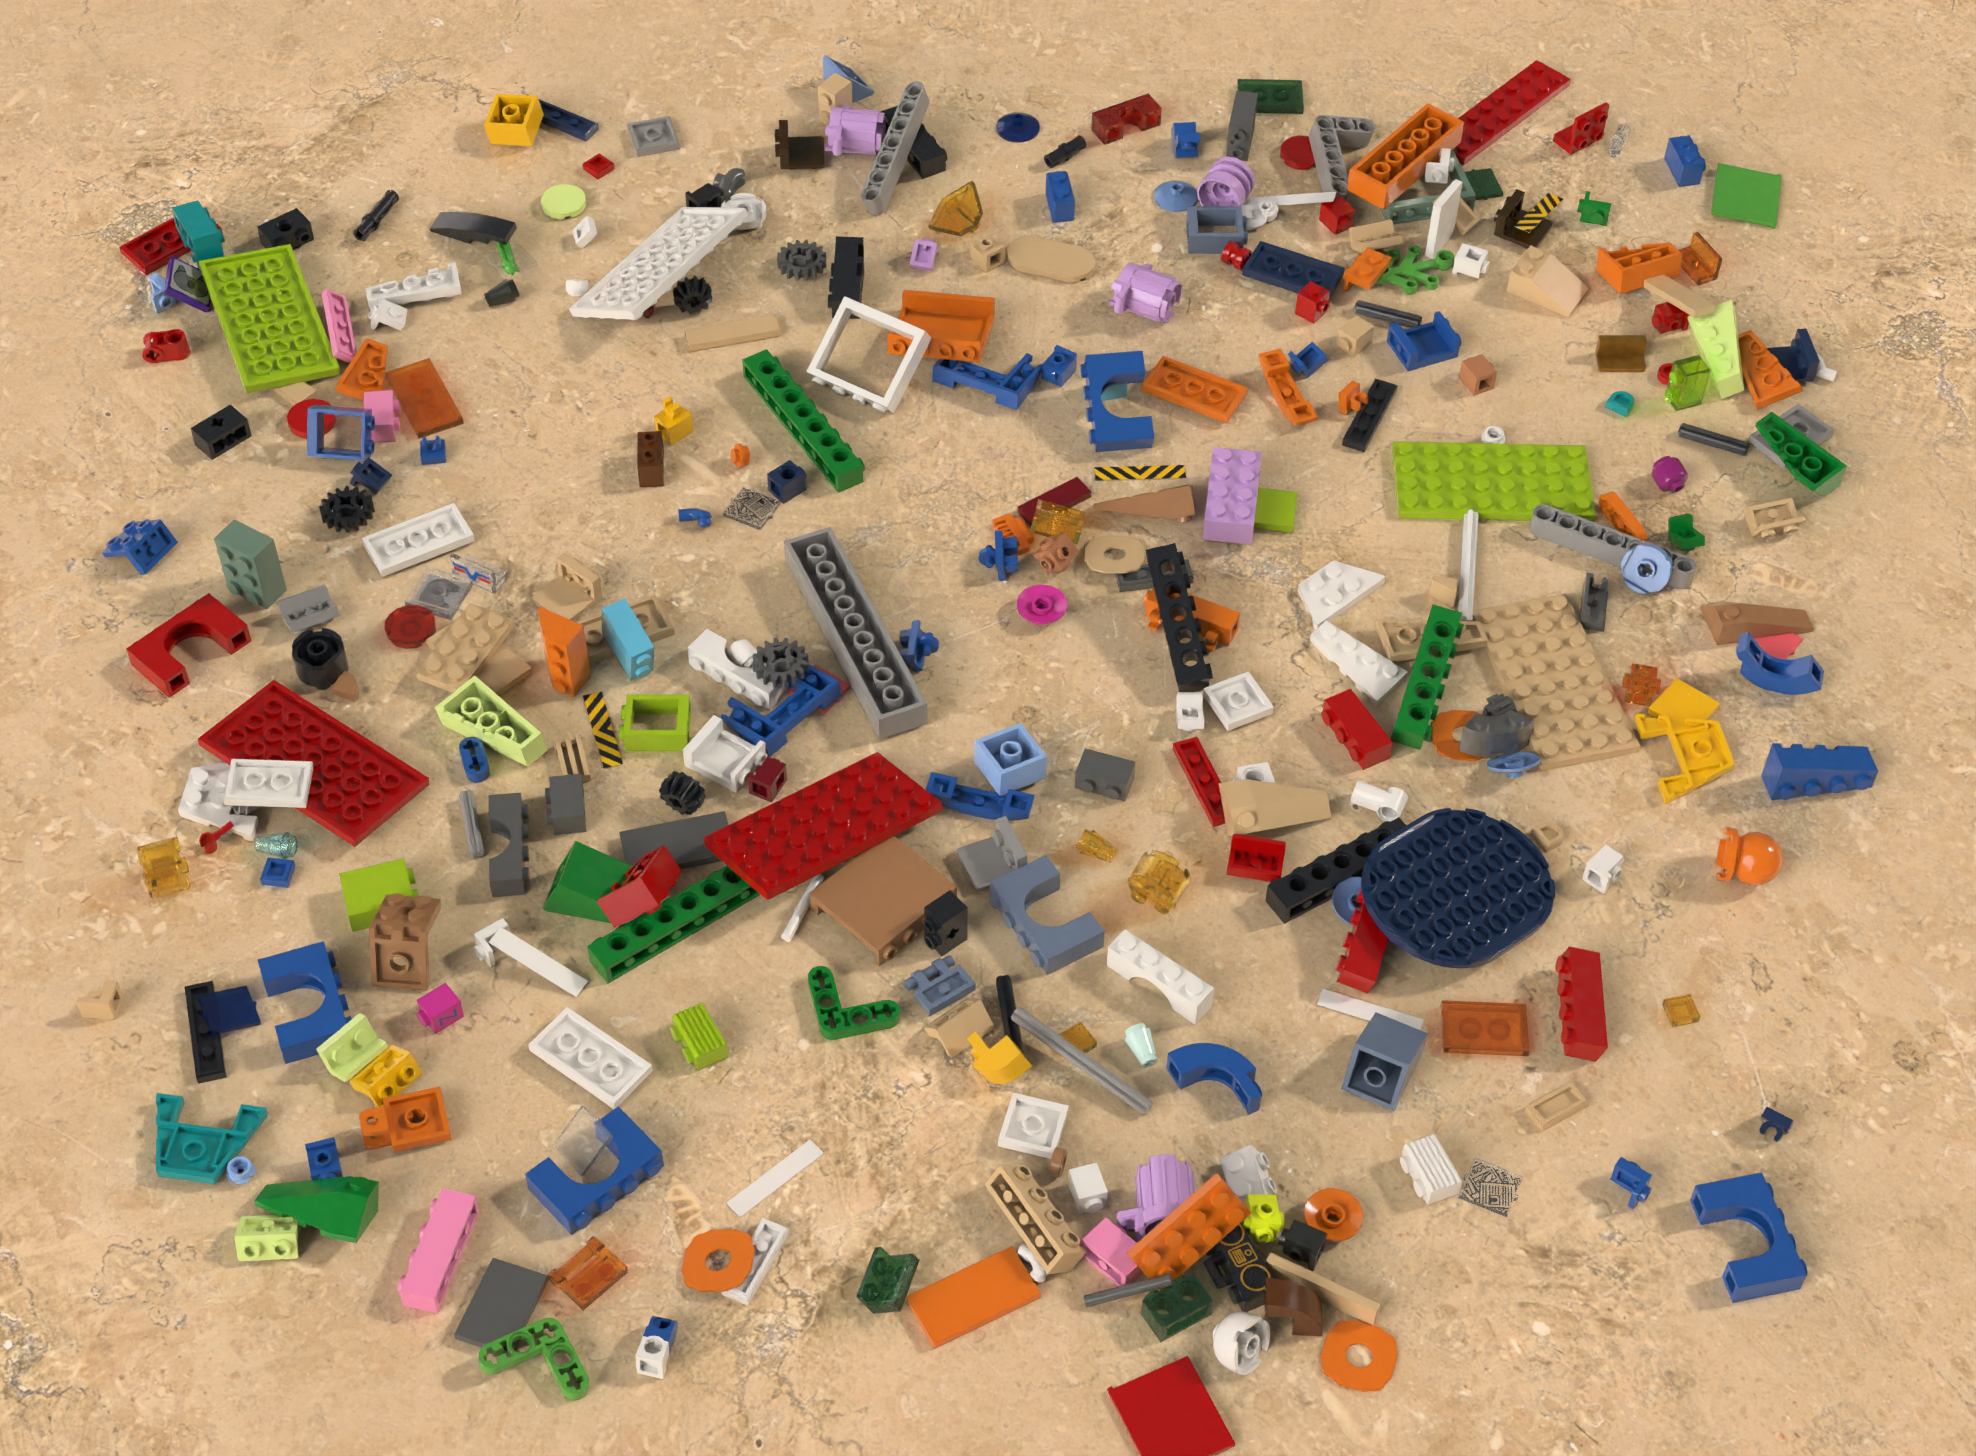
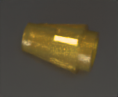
(1096, 846)

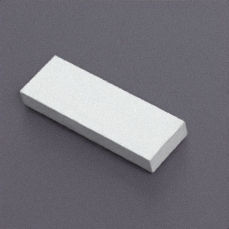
(767, 1243)

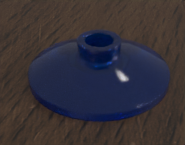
(1018, 127)

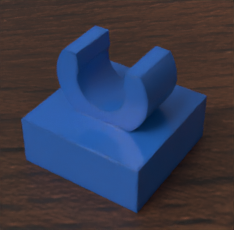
(432, 451)

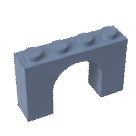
(1049, 946)

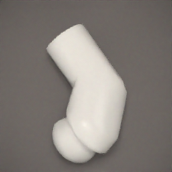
(1824, 372)
(1038, 1272)

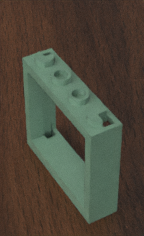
(1422, 207)

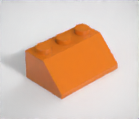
(564, 652)

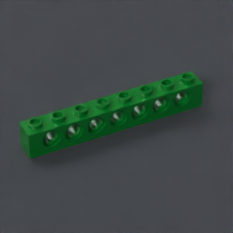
(803, 420)
(685, 913)

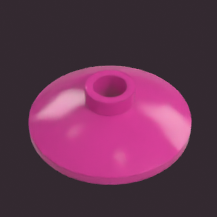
(1041, 604)

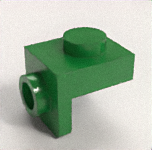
(1593, 211)
(1683, 534)

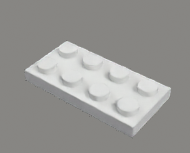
(418, 539)
(590, 1058)

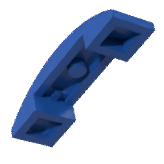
(979, 802)

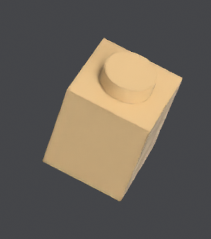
(1355, 335)

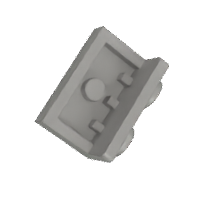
(308, 609)

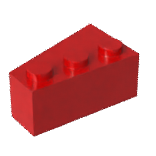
(643, 889)

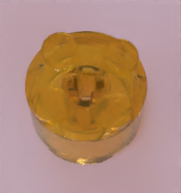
(163, 867)
(1158, 881)

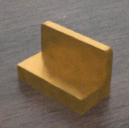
(1621, 353)

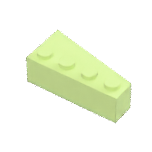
(1719, 347)
(482, 714)

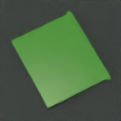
(1746, 195)

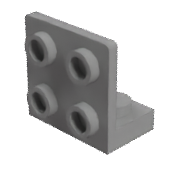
(993, 856)

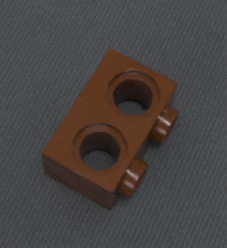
(650, 459)

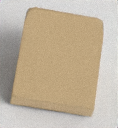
(1444, 590)

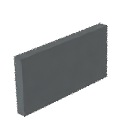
(681, 837)

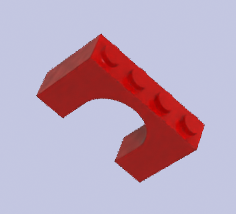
(203, 618)

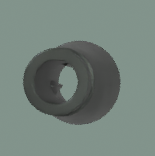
(502, 293)

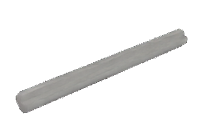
(1082, 1061)

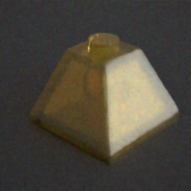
(958, 212)

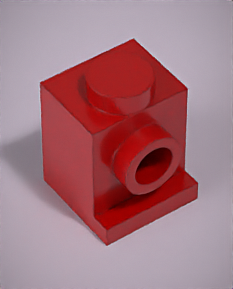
(1669, 318)

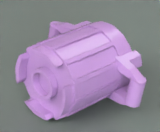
(855, 130)
(1145, 292)
(1159, 1191)

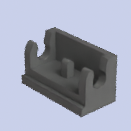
(1593, 604)

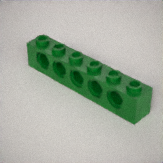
(1440, 623)

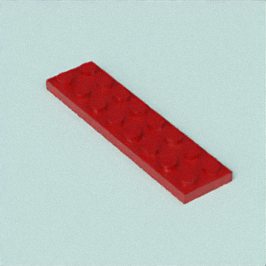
(1508, 108)

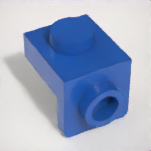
(1308, 360)
(1632, 1178)

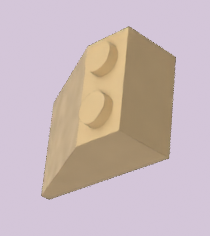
(1546, 282)

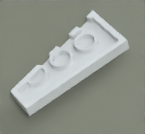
(414, 288)
(1366, 667)

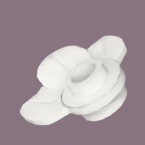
(1258, 212)

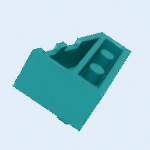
(198, 231)

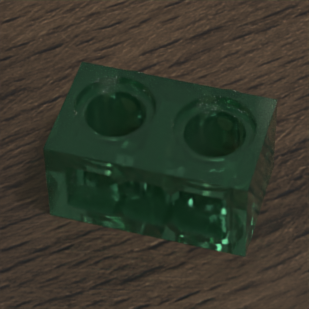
(1180, 1311)

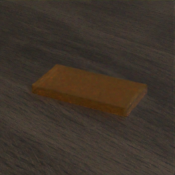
(424, 398)

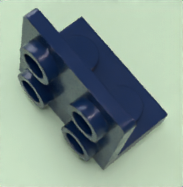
(1798, 358)

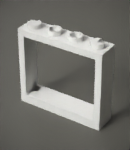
(905, 372)

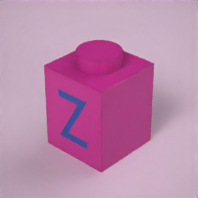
(439, 1008)

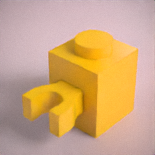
(673, 421)

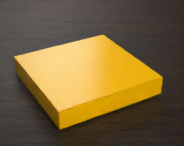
(1682, 702)

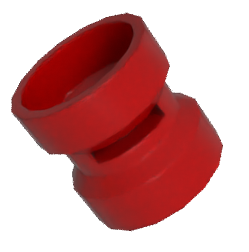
(1234, 255)

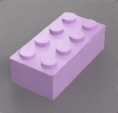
(1232, 495)

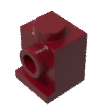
(767, 779)

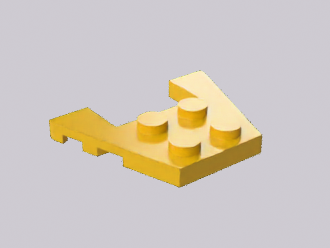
(1698, 750)

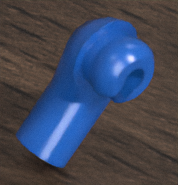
(695, 514)

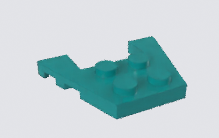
(199, 1151)

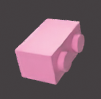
(384, 410)
(1107, 1251)

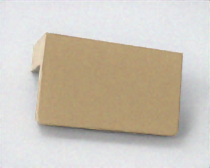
(959, 1023)

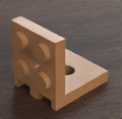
(402, 931)

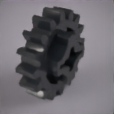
(347, 509)

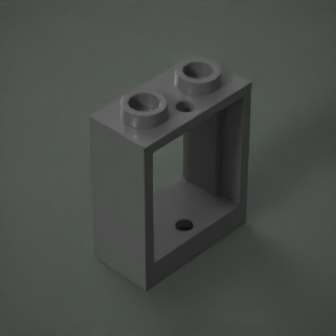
(1242, 125)

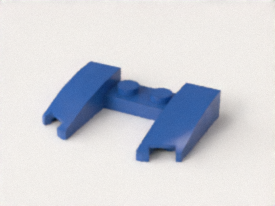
(1009, 389)
(811, 692)

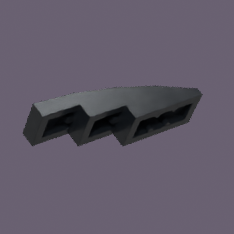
(473, 226)

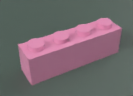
(438, 1251)

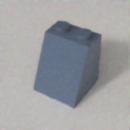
(1384, 1061)

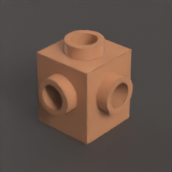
(1056, 553)

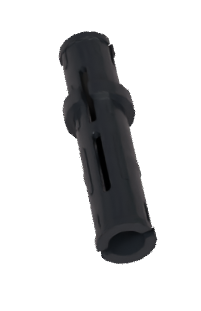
(371, 220)

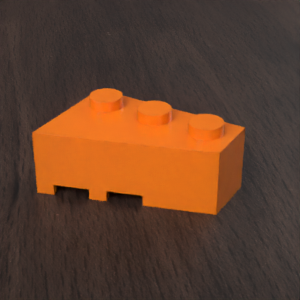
(1629, 268)

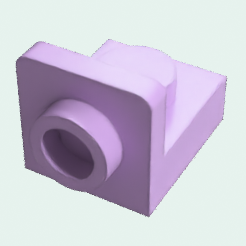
(924, 254)

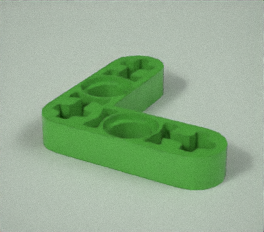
(547, 1347)

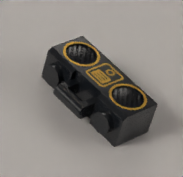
(1242, 1268)

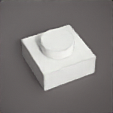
(585, 232)

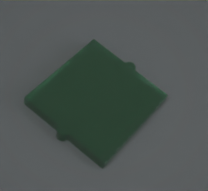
(1484, 184)

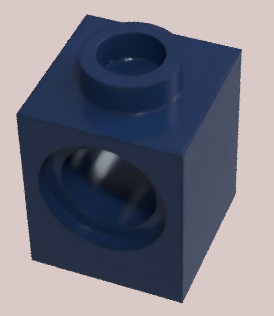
(786, 481)

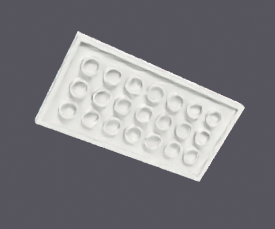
(658, 263)

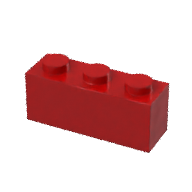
(1356, 729)

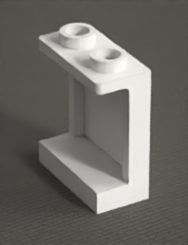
(723, 755)

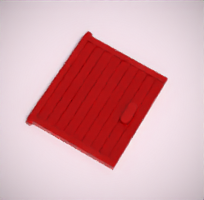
(1171, 1413)

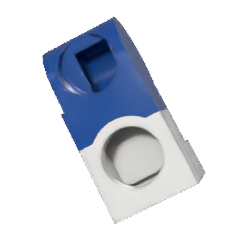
(656, 1347)

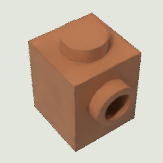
(1478, 374)

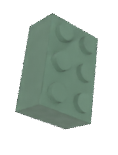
(250, 564)

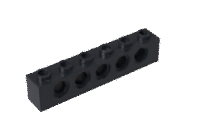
(1167, 559)
(1315, 883)

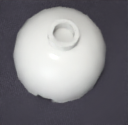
(1240, 1341)

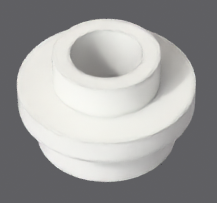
(1493, 435)

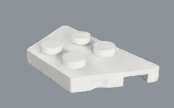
(1336, 590)

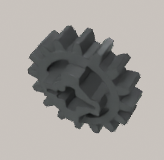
(801, 260)
(780, 662)

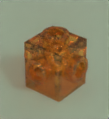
(1641, 684)

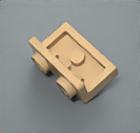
(1375, 236)
(1773, 517)

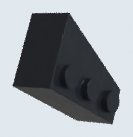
(847, 272)

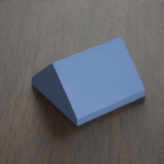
(859, 88)

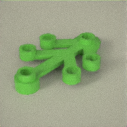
(1443, 261)

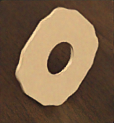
(1098, 562)

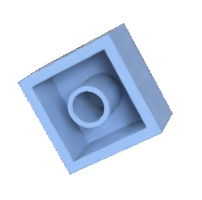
(1010, 759)

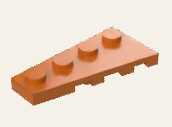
(1764, 373)

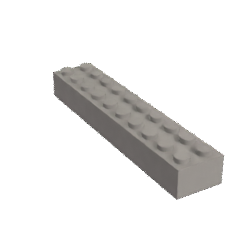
(855, 633)

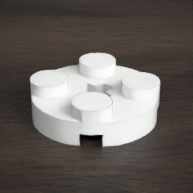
(755, 208)

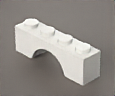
(710, 656)
(1184, 990)

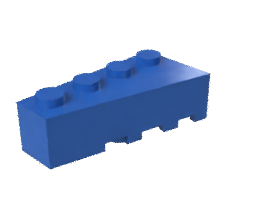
(1817, 771)

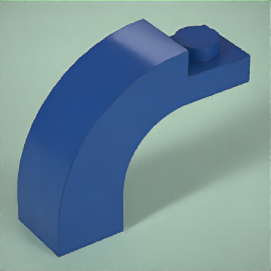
(1776, 674)
(1216, 1063)

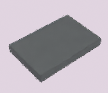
(501, 1303)

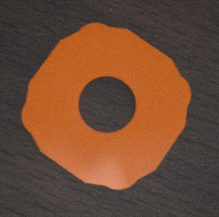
(1442, 734)
(705, 1280)
(1359, 1378)

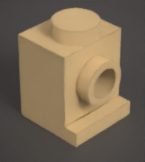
(983, 248)

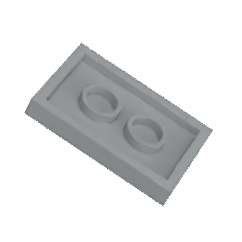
(1802, 421)

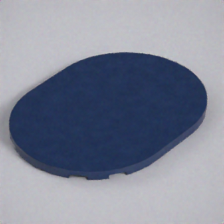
(1457, 888)

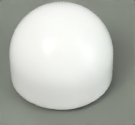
(577, 287)

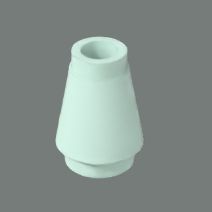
(1141, 1044)

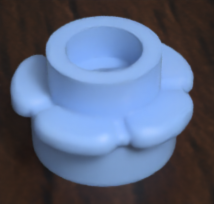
(238, 1164)

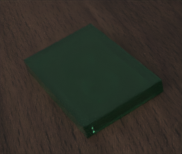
(1275, 95)

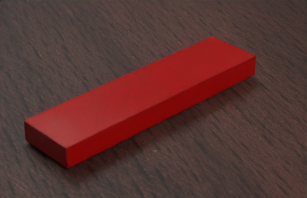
(1201, 777)

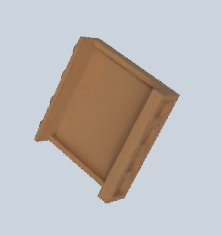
(882, 896)

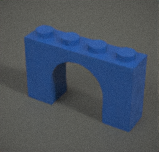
(1108, 430)
(310, 969)
(1752, 1201)
(579, 1203)

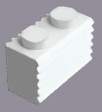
(1430, 1170)

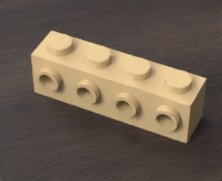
(1035, 1218)

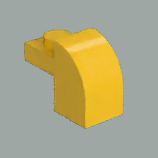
(1001, 1062)

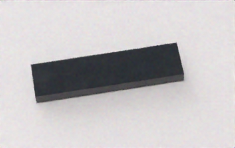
(1370, 415)
(206, 1047)

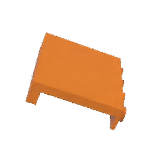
(954, 322)

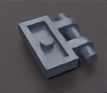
(943, 990)

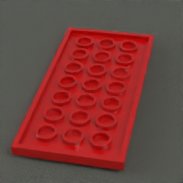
(352, 778)
(822, 825)

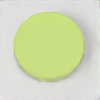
(563, 201)

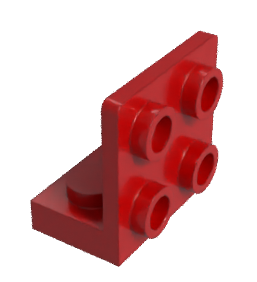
(1585, 130)

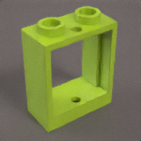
(656, 739)

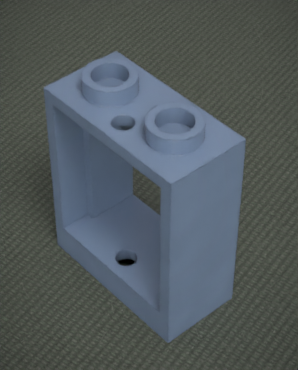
(1214, 216)

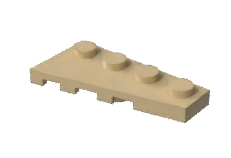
(1403, 639)

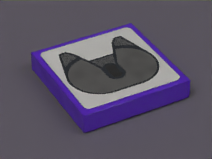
(187, 284)

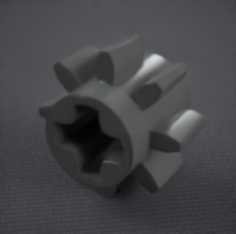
(1498, 705)

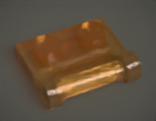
(593, 1278)

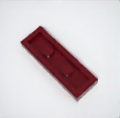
(1066, 495)

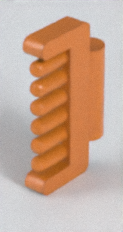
(1015, 528)

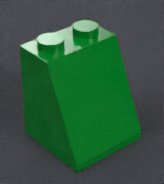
(582, 881)

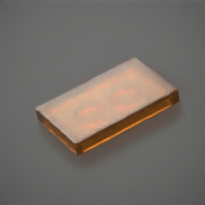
(1484, 1028)

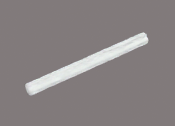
(1468, 565)

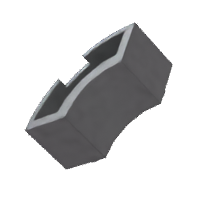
(1496, 734)

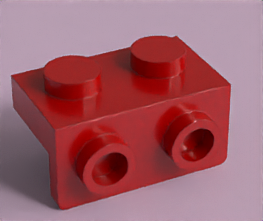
(1256, 858)

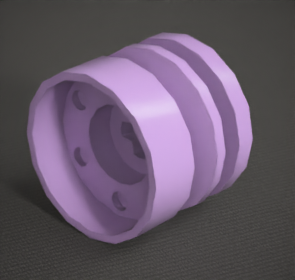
(1226, 183)

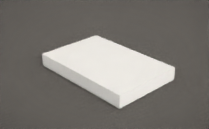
(1443, 218)
(268, 783)

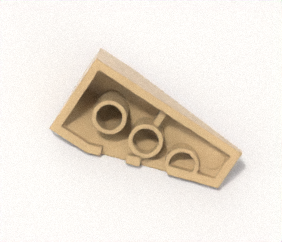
(1264, 805)

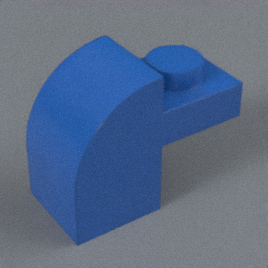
(1185, 140)

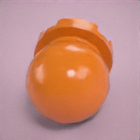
(1751, 858)

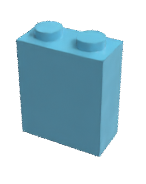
(628, 639)

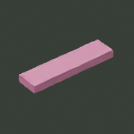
(339, 326)

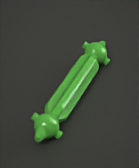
(507, 258)

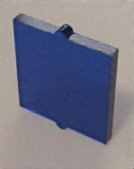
(229, 1010)

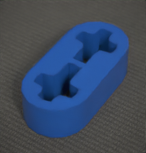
(478, 758)

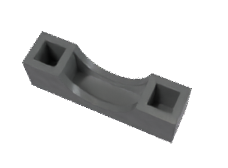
(508, 869)

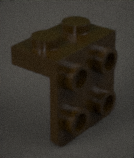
(798, 151)
(1510, 215)

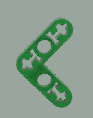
(843, 1017)

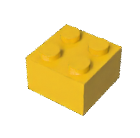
(513, 119)

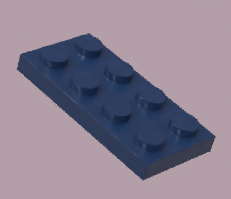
(1290, 269)

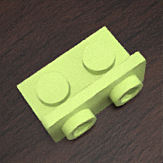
(351, 1048)
(267, 1238)

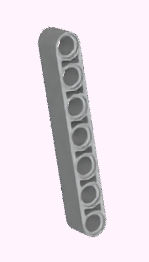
(895, 148)
(1601, 542)

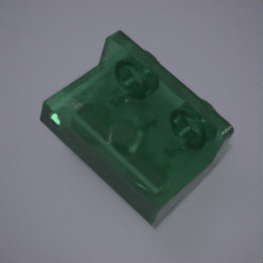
(887, 1281)

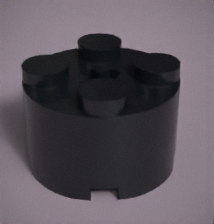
(319, 657)

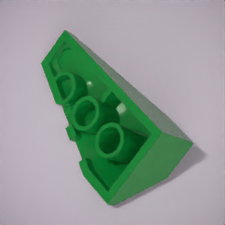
(1802, 456)

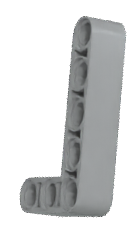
(1326, 138)

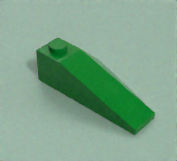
(334, 1205)

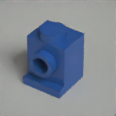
(1059, 366)
(324, 1159)

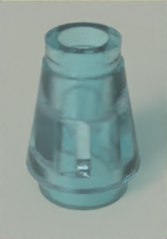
(278, 844)

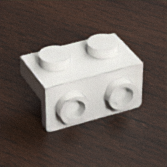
(1248, 1173)

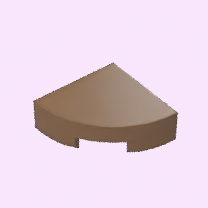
(346, 686)

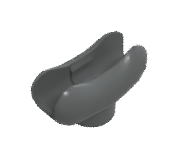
(729, 183)

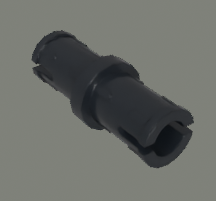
(1065, 151)

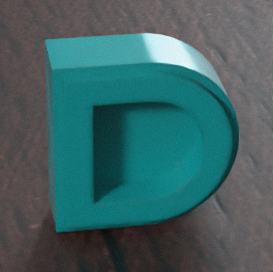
(1620, 402)

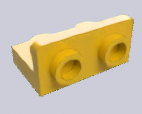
(387, 1075)

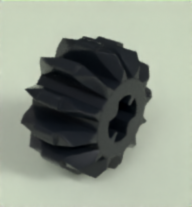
(692, 295)
(682, 793)

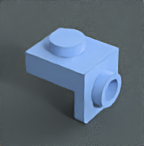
(159, 299)

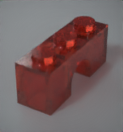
(1139, 111)

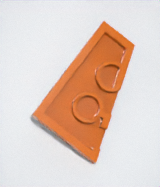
(365, 370)

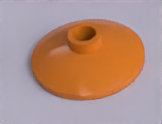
(1338, 1205)

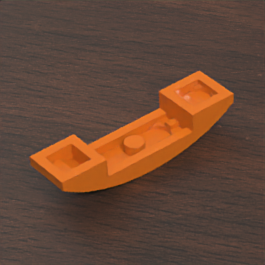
(1284, 388)

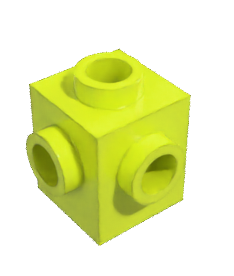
(1265, 1218)

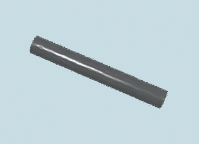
(1128, 1290)

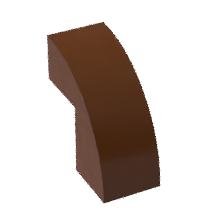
(1294, 1301)

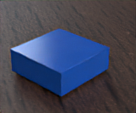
(277, 872)

